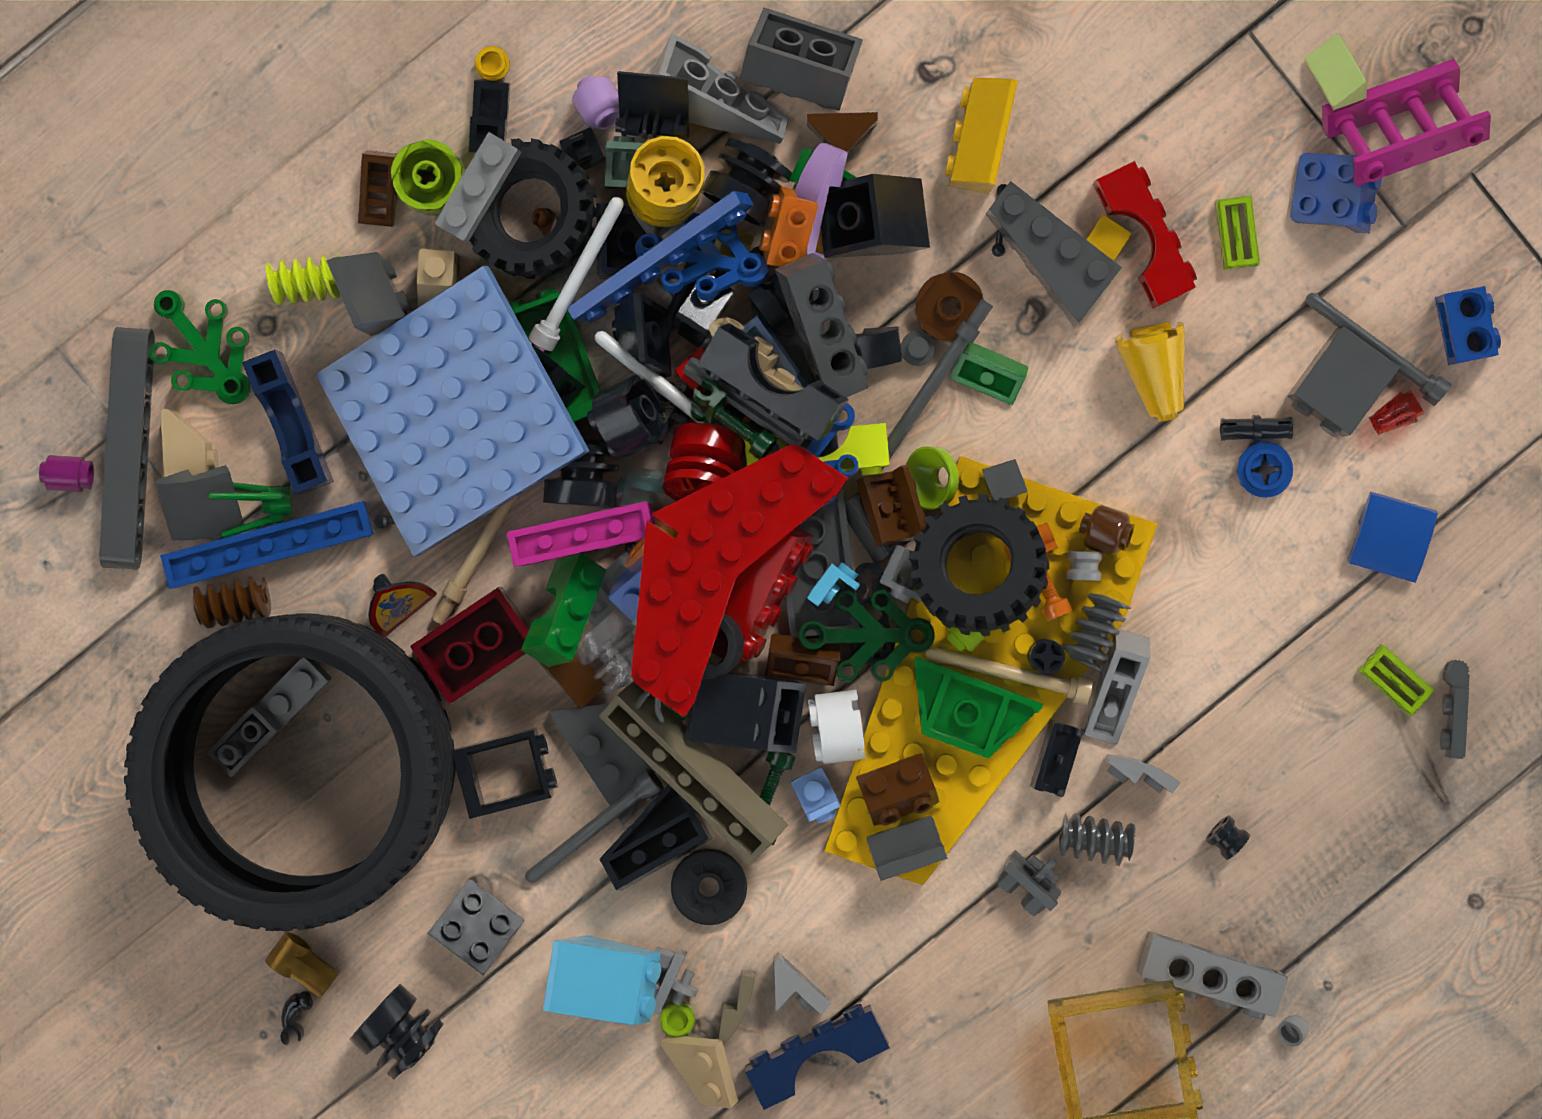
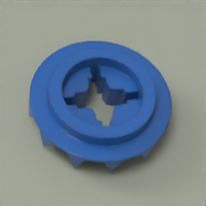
(1274, 456)

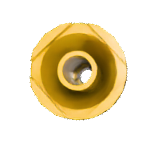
(1156, 367)

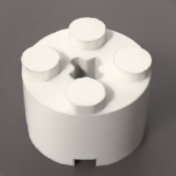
(839, 727)

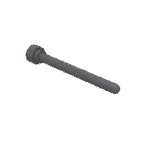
(1432, 387)
(646, 786)

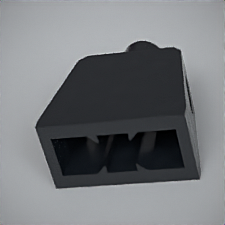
(696, 314)

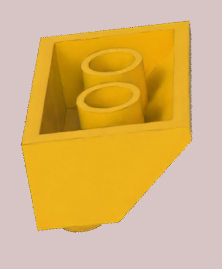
(981, 134)

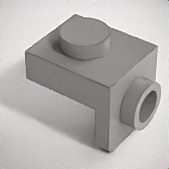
(898, 575)

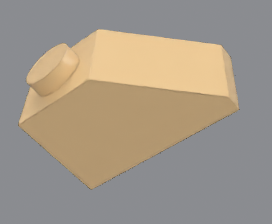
(435, 273)
(185, 446)

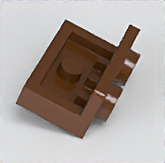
(892, 506)
(898, 790)

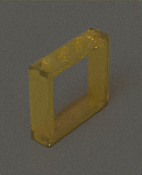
(1122, 998)

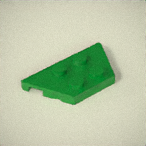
(967, 709)

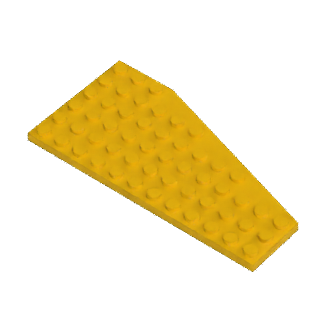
(977, 567)

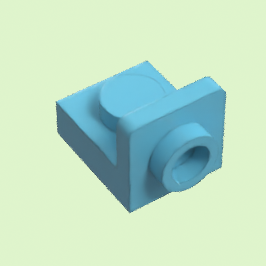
(826, 588)

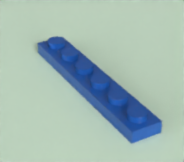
(670, 251)
(267, 545)

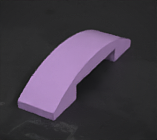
(822, 170)

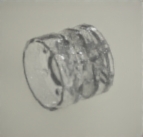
(613, 646)

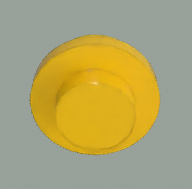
(492, 63)

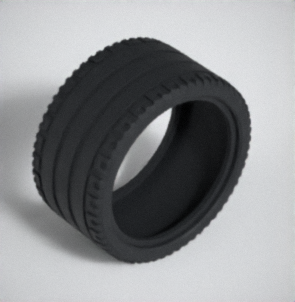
(166, 797)

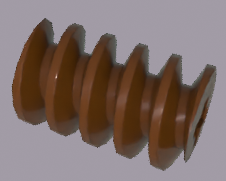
(232, 603)

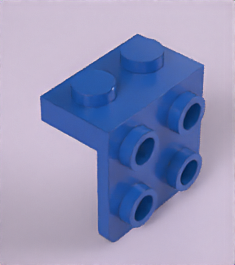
(1328, 195)

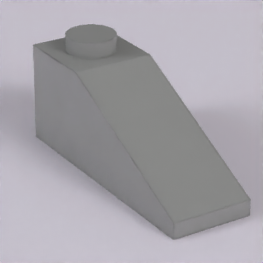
(1118, 686)

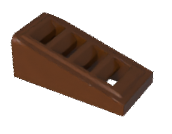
(366, 187)

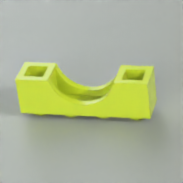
(864, 442)

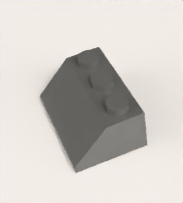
(800, 59)

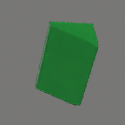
(989, 373)

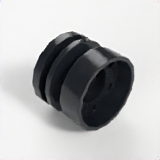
(748, 173)
(583, 480)
(397, 1032)

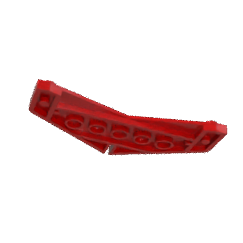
(718, 538)

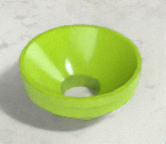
(925, 469)

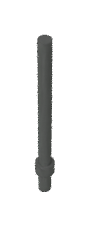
(966, 333)

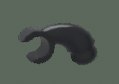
(292, 1008)

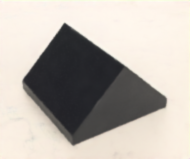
(620, 243)

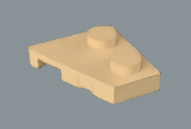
(703, 1067)

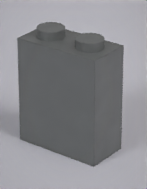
(1342, 382)

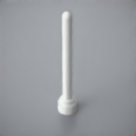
(546, 333)
(655, 380)

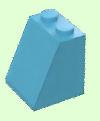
(602, 980)

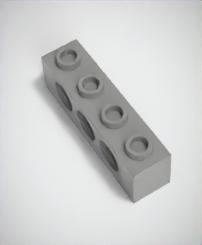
(1266, 982)

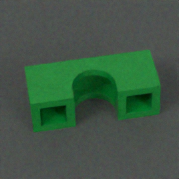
(558, 632)

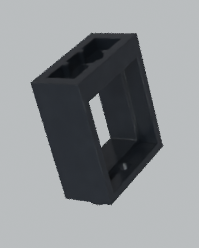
(470, 783)

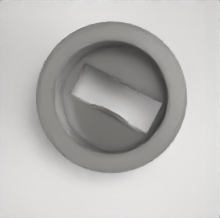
(1293, 1030)

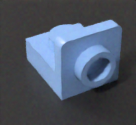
(816, 795)

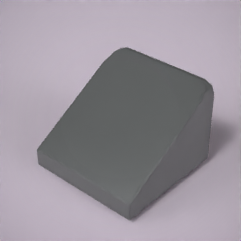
(1004, 480)

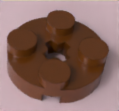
(929, 307)

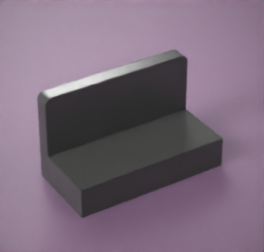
(906, 847)

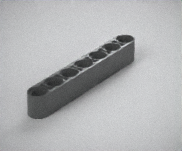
(127, 448)

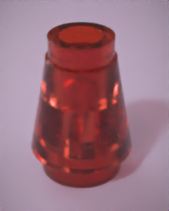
(1396, 413)

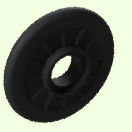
(714, 865)

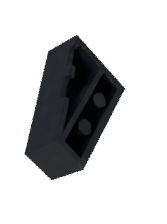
(655, 839)

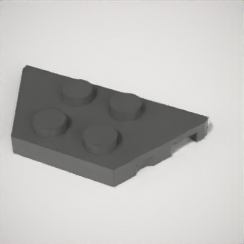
(601, 751)

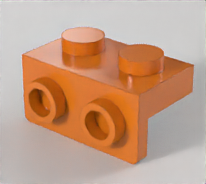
(789, 228)

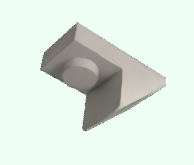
(790, 979)

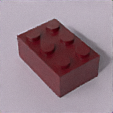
(473, 645)

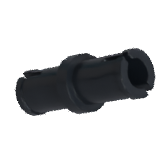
(1256, 428)

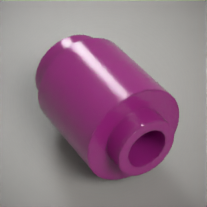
(66, 473)

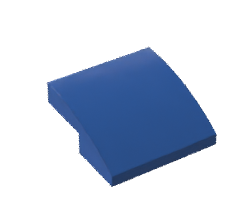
(1393, 537)

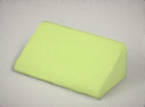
(1337, 73)

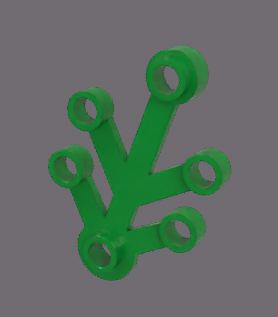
(205, 351)

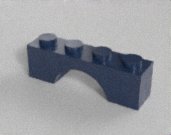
(284, 407)
(855, 1035)

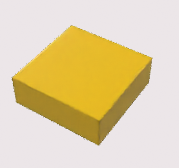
(1108, 237)

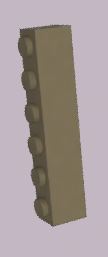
(694, 773)

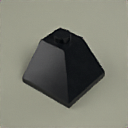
(643, 332)

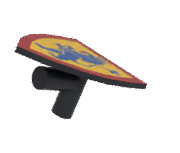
(396, 603)

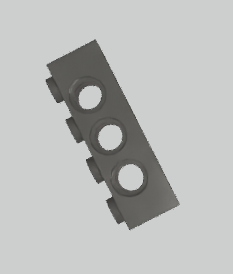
(797, 283)

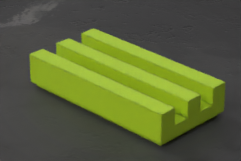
(1224, 235)
(1373, 660)

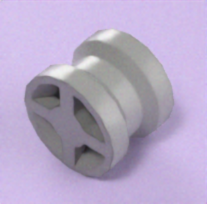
(1084, 565)

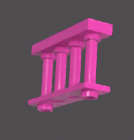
(1397, 97)
(579, 534)

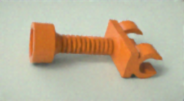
(1055, 605)

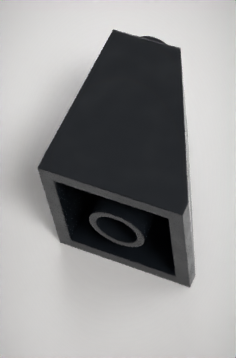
(874, 217)

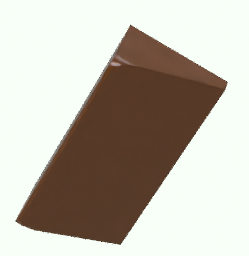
(793, 662)

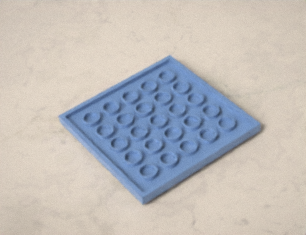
(452, 411)

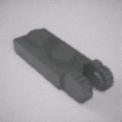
(1456, 707)

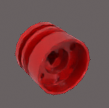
(700, 457)

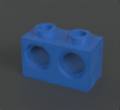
(1457, 327)

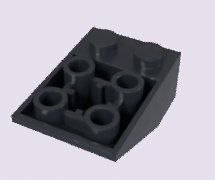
(748, 712)

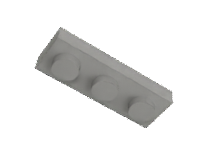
(478, 187)

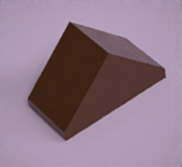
(842, 129)

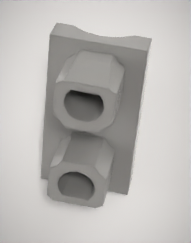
(671, 964)

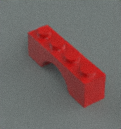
(1127, 194)

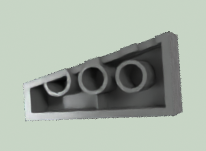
(1052, 251)

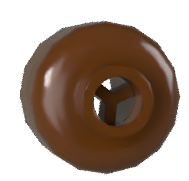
(1106, 530)

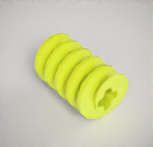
(301, 281)

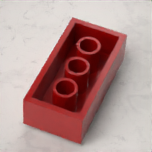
(760, 591)

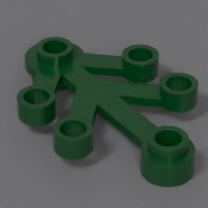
(871, 634)

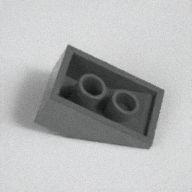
(369, 291)

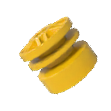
(669, 163)

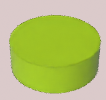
(677, 1019)

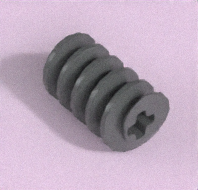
(1095, 630)
(1097, 838)

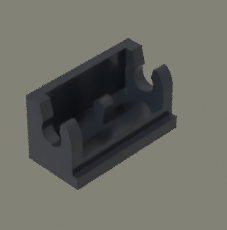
(1056, 758)

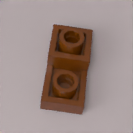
(576, 680)

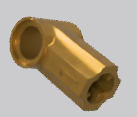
(294, 959)

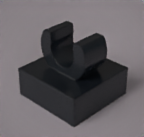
(583, 148)

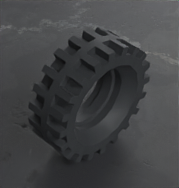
(573, 226)
(1007, 601)

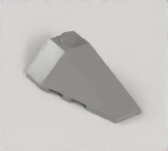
(716, 97)

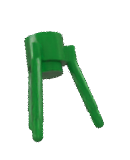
(274, 501)

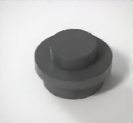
(917, 348)

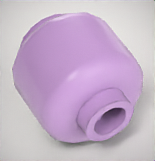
(597, 102)

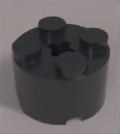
(628, 417)

